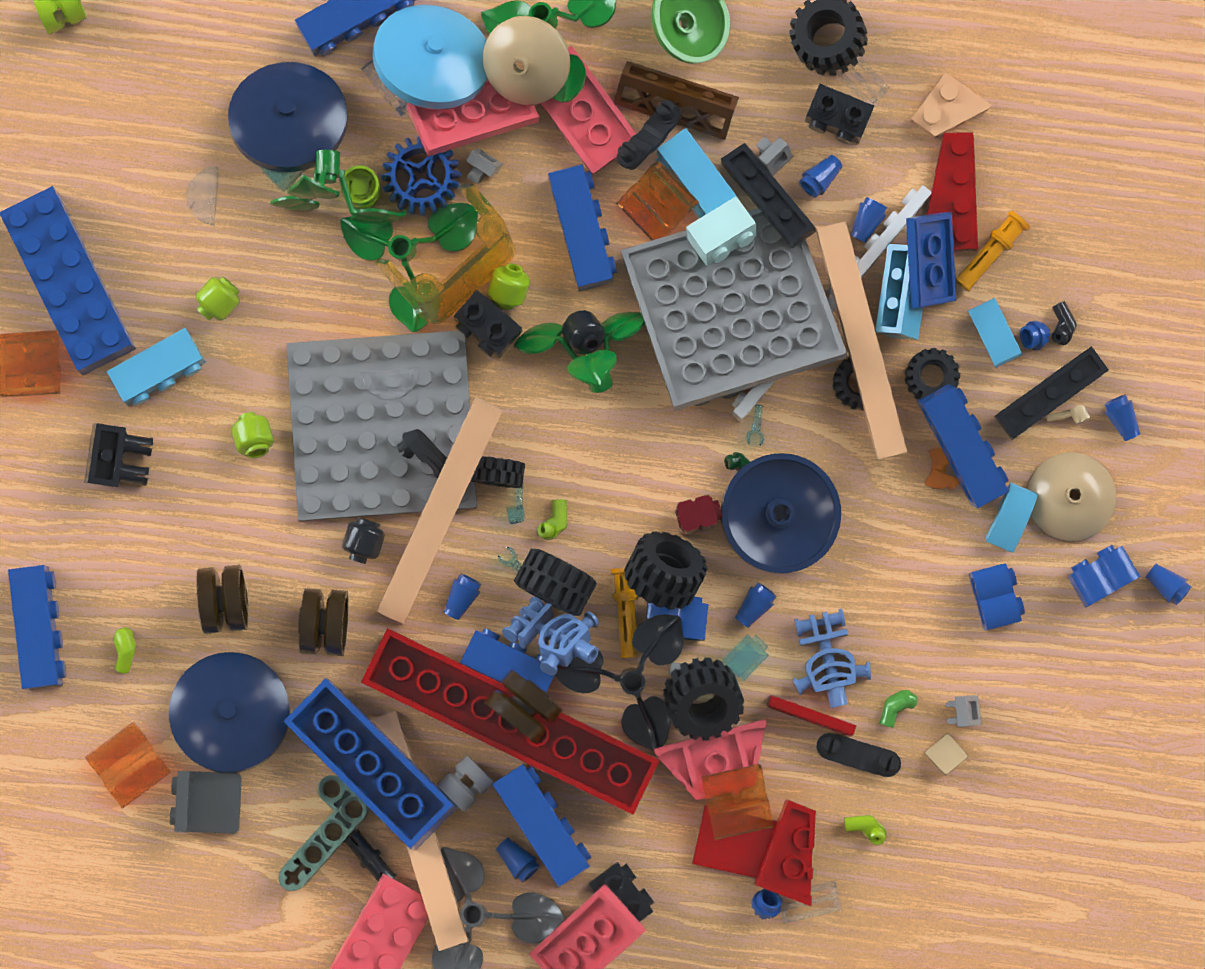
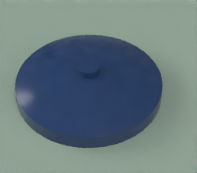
(287, 116)
(781, 513)
(229, 712)

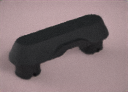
(650, 137)
(419, 444)
(858, 755)

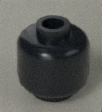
(583, 332)
(363, 540)

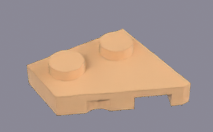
(948, 107)

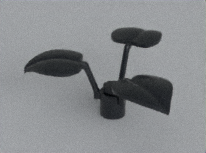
(649, 720)

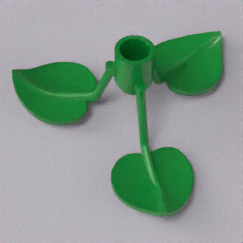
(590, 12)
(326, 173)
(452, 226)
(594, 367)

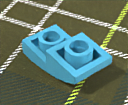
(995, 332)
(1012, 517)

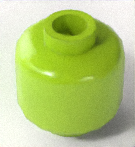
(508, 286)
(217, 298)
(252, 435)

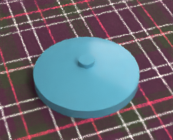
(430, 56)

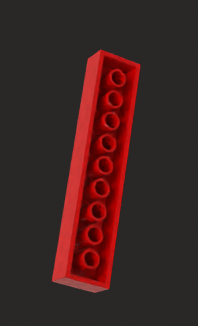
(458, 698)

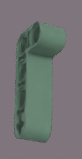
(320, 838)

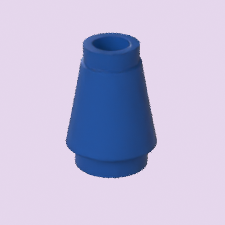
(819, 177)
(868, 218)
(1123, 417)
(1168, 583)
(461, 596)
(756, 603)
(518, 860)

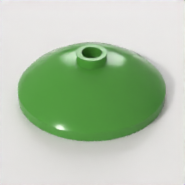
(702, 31)

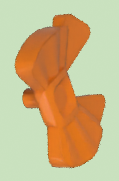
(938, 478)

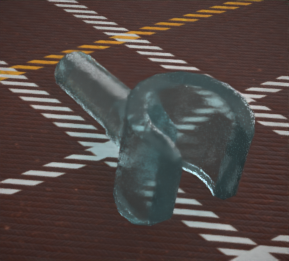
(756, 425)
(516, 513)
(514, 563)

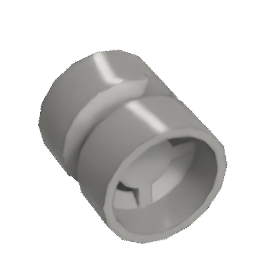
(458, 791)

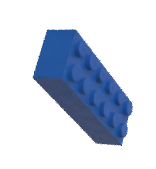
(67, 280)
(370, 764)

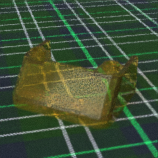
(439, 300)

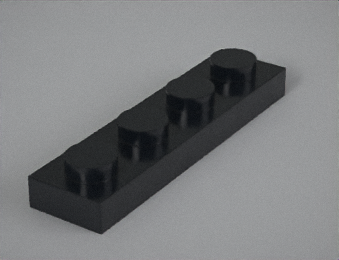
(768, 195)
(1051, 393)

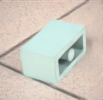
(721, 231)

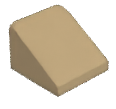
(946, 754)

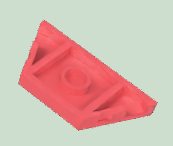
(697, 758)

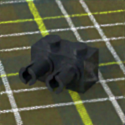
(838, 114)
(487, 324)
(106, 452)
(620, 882)

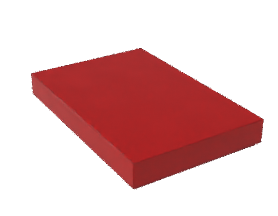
(734, 854)

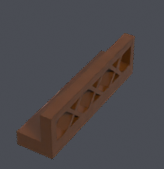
(680, 91)

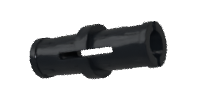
(368, 856)

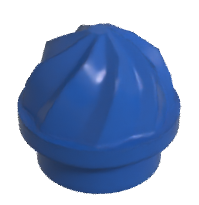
(1034, 335)
(766, 904)

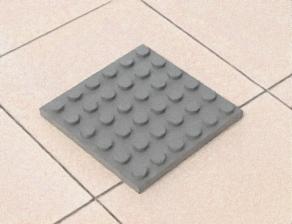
(732, 320)
(350, 437)

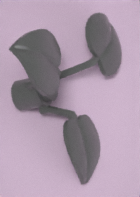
(533, 914)

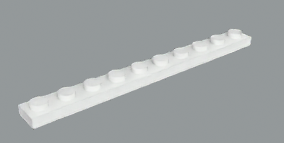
(875, 247)

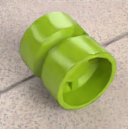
(54, 19)
(363, 187)

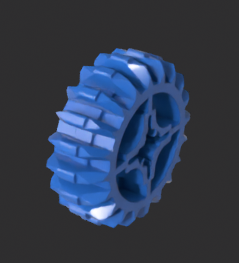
(428, 164)

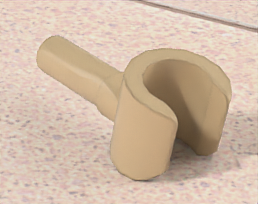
(1078, 413)

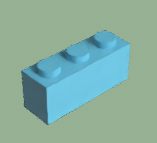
(695, 171)
(895, 314)
(156, 368)

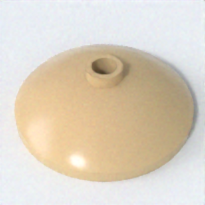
(538, 48)
(1055, 510)

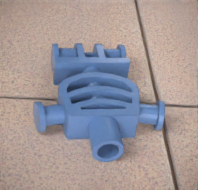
(563, 632)
(835, 687)

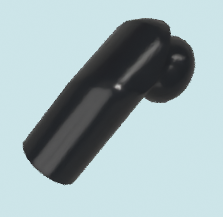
(1066, 325)

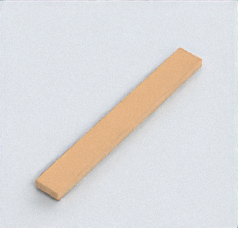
(861, 340)
(439, 510)
(429, 863)

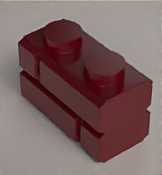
(697, 515)

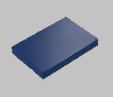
(931, 259)

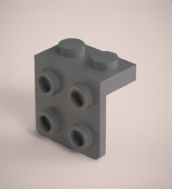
(206, 802)

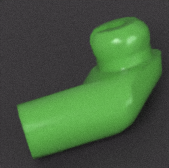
(896, 703)

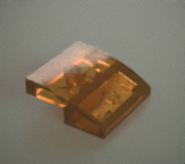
(657, 202)
(29, 364)
(128, 764)
(737, 801)

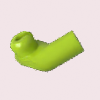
(556, 523)
(125, 648)
(868, 826)

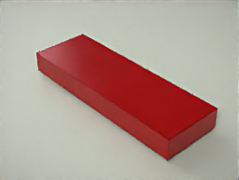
(811, 716)

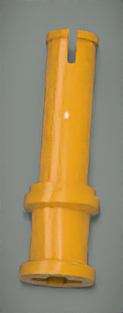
(1000, 240)
(625, 601)

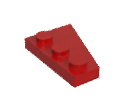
(789, 854)

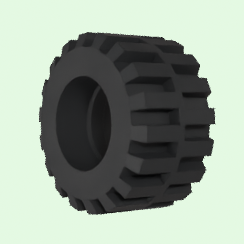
(834, 56)
(665, 570)
(555, 582)
(697, 680)

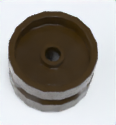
(222, 599)
(320, 621)
(524, 705)

